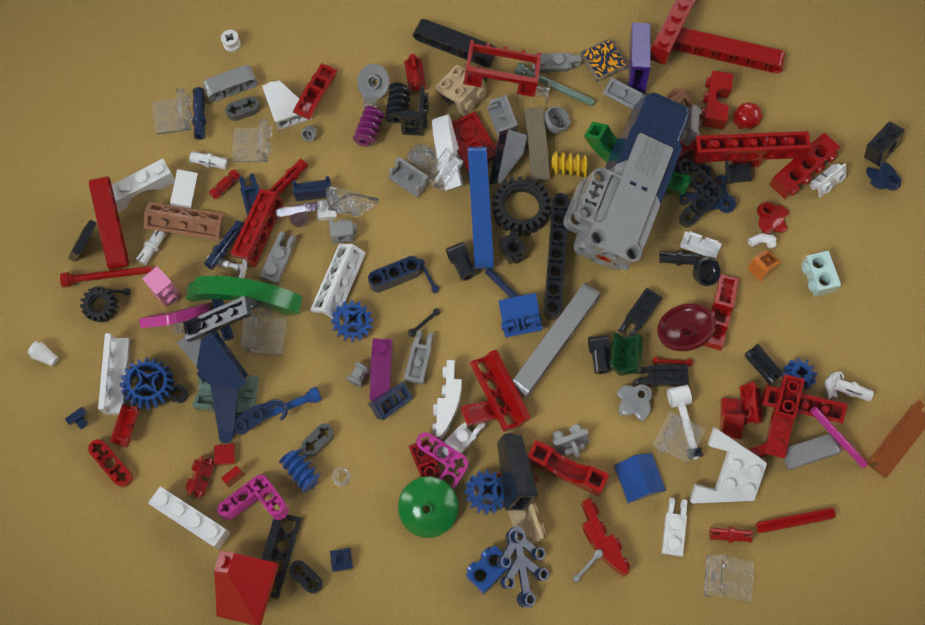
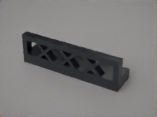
(219, 318)
(272, 546)

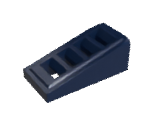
(380, 400)

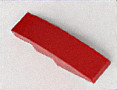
(315, 91)
(722, 308)

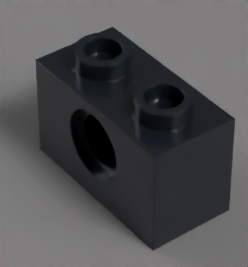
(884, 143)

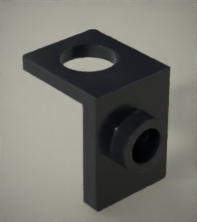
(737, 173)

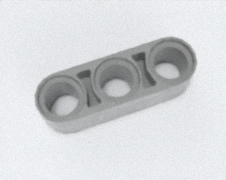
(230, 83)
(811, 451)

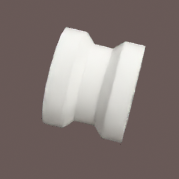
(231, 45)

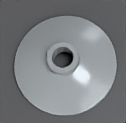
(367, 78)

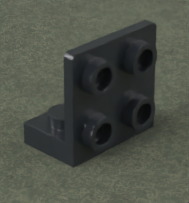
(416, 121)

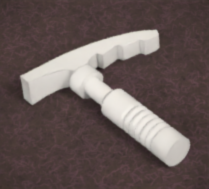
(238, 267)

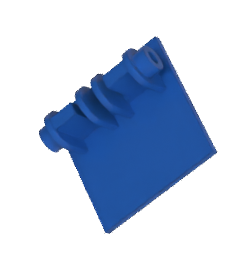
(520, 315)

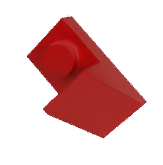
(731, 417)

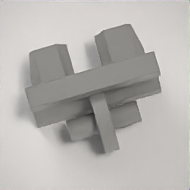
(571, 443)

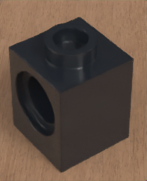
(508, 242)

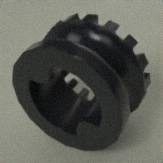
(183, 398)

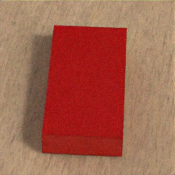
(478, 413)

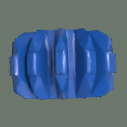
(804, 370)

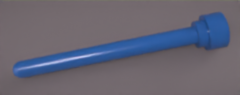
(311, 396)

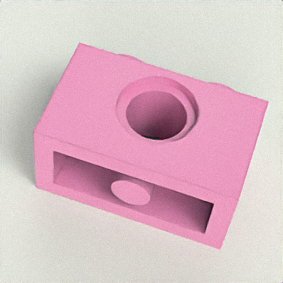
(161, 287)

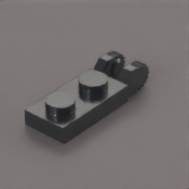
(641, 311)
(664, 375)

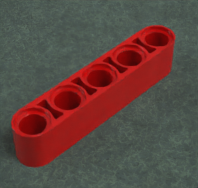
(109, 223)

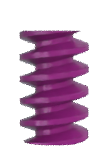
(368, 126)

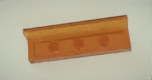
(898, 440)

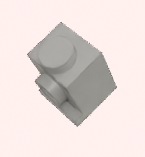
(342, 231)

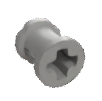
(358, 374)

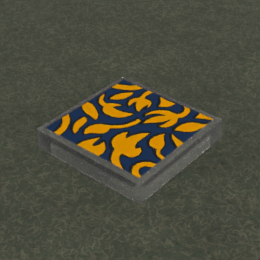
(604, 60)

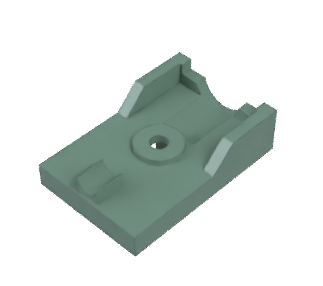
(246, 398)

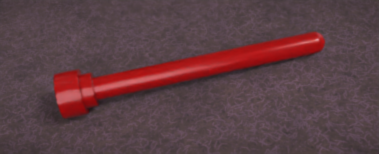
(68, 279)

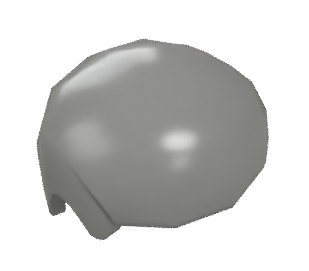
(556, 120)

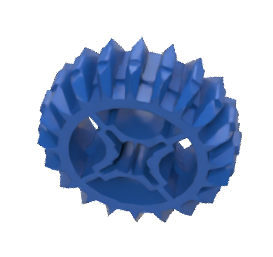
(141, 388)

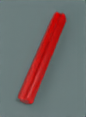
(795, 520)

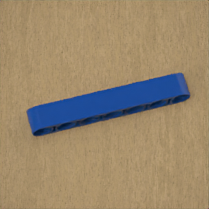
(480, 208)

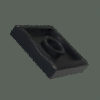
(82, 240)

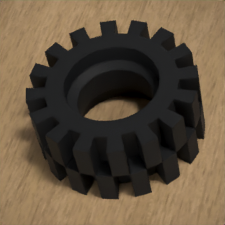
(88, 302)

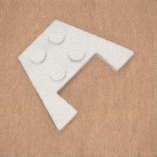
(738, 477)

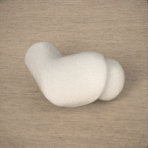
(832, 394)

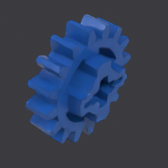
(349, 313)
(482, 486)

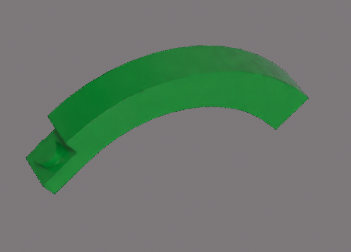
(602, 142)
(232, 288)

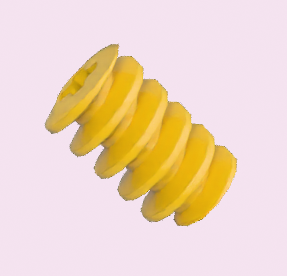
(569, 164)

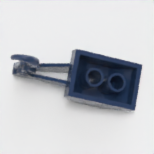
(225, 375)

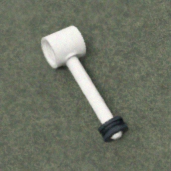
(679, 398)

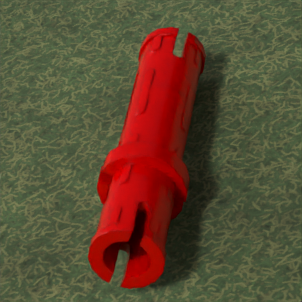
(289, 176)

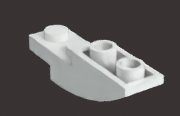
(447, 407)

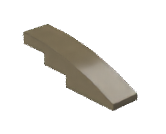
(537, 144)

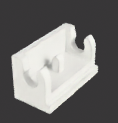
(183, 189)

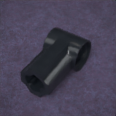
(459, 257)
(599, 348)

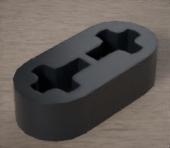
(303, 580)

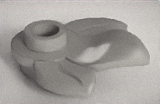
(632, 403)

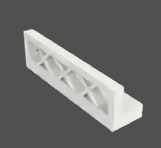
(340, 281)
(115, 360)

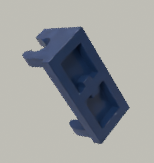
(311, 190)

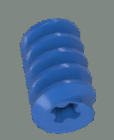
(300, 470)

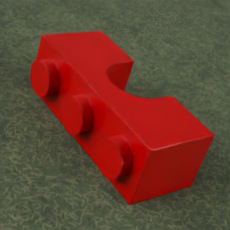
(715, 113)

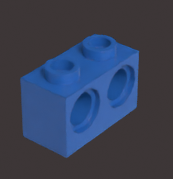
(492, 573)

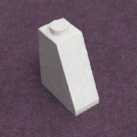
(282, 104)

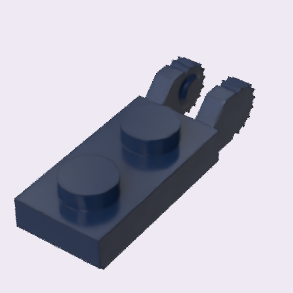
(249, 193)

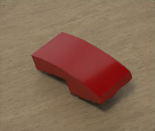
(424, 462)

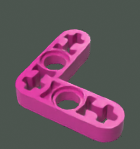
(174, 317)
(448, 461)
(254, 493)

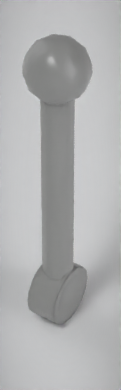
(597, 554)

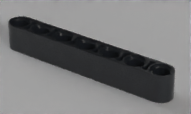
(554, 264)

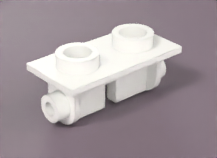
(835, 174)
(695, 243)

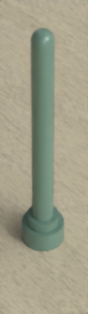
(523, 70)

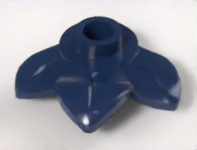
(884, 177)

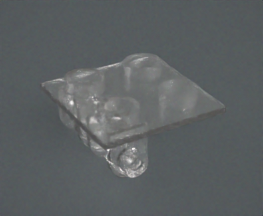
(678, 437)

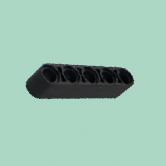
(450, 41)

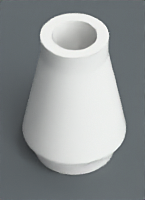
(42, 353)

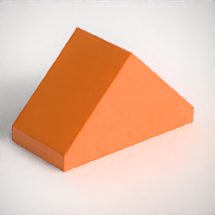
(763, 265)

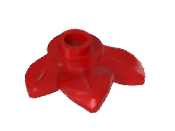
(773, 218)

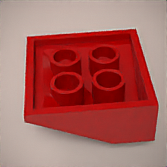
(243, 587)

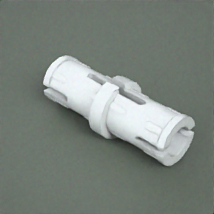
(208, 160)
(150, 247)
(852, 389)

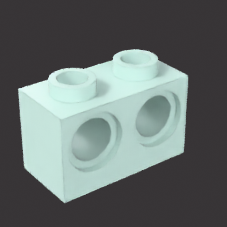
(825, 273)

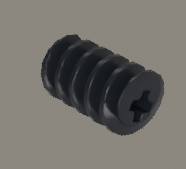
(397, 101)

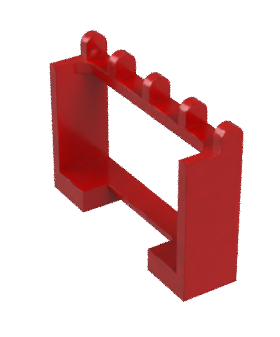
(474, 75)

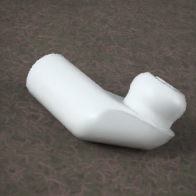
(769, 239)

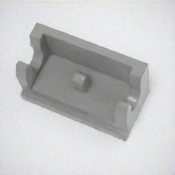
(502, 114)
(408, 177)

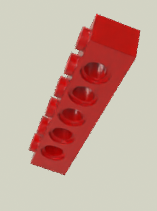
(751, 146)

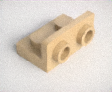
(529, 522)

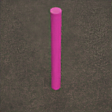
(838, 437)

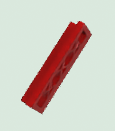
(257, 227)
(504, 390)

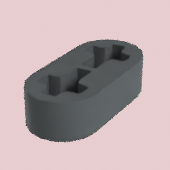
(242, 108)
(314, 436)

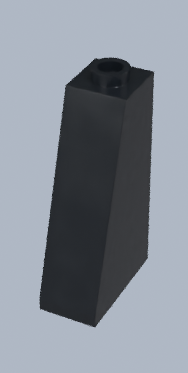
(516, 473)

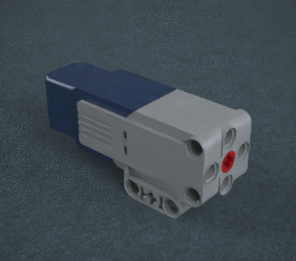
(621, 207)

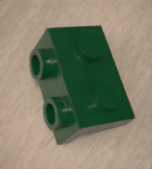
(626, 354)

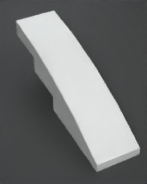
(445, 138)

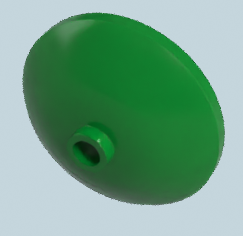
(438, 497)

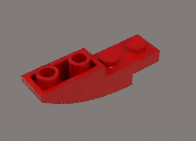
(783, 416)
(595, 534)

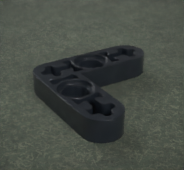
(703, 195)

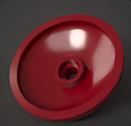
(686, 327)

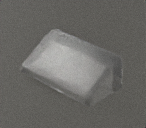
(444, 169)

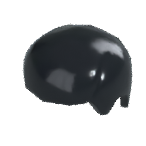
(706, 271)

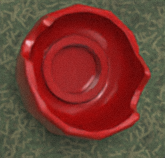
(747, 116)

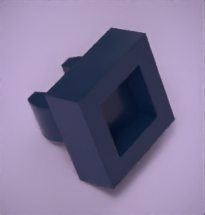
(77, 417)
(341, 560)

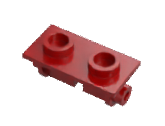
(414, 73)
(750, 398)
(124, 425)
(200, 469)

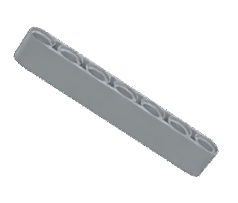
(556, 339)

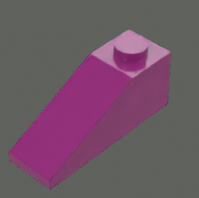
(381, 367)

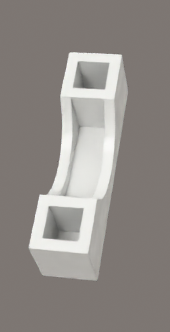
(154, 176)
(189, 518)

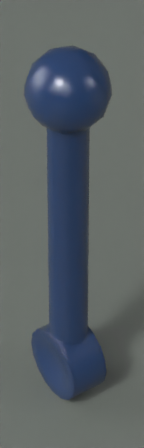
(435, 289)

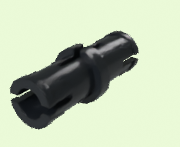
(678, 258)

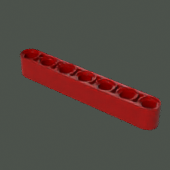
(730, 50)

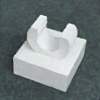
(323, 212)

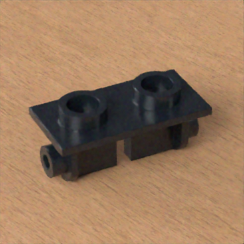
(763, 364)

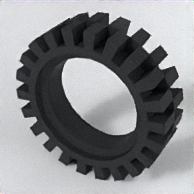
(521, 186)

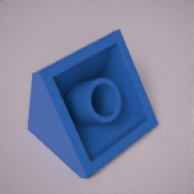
(639, 477)

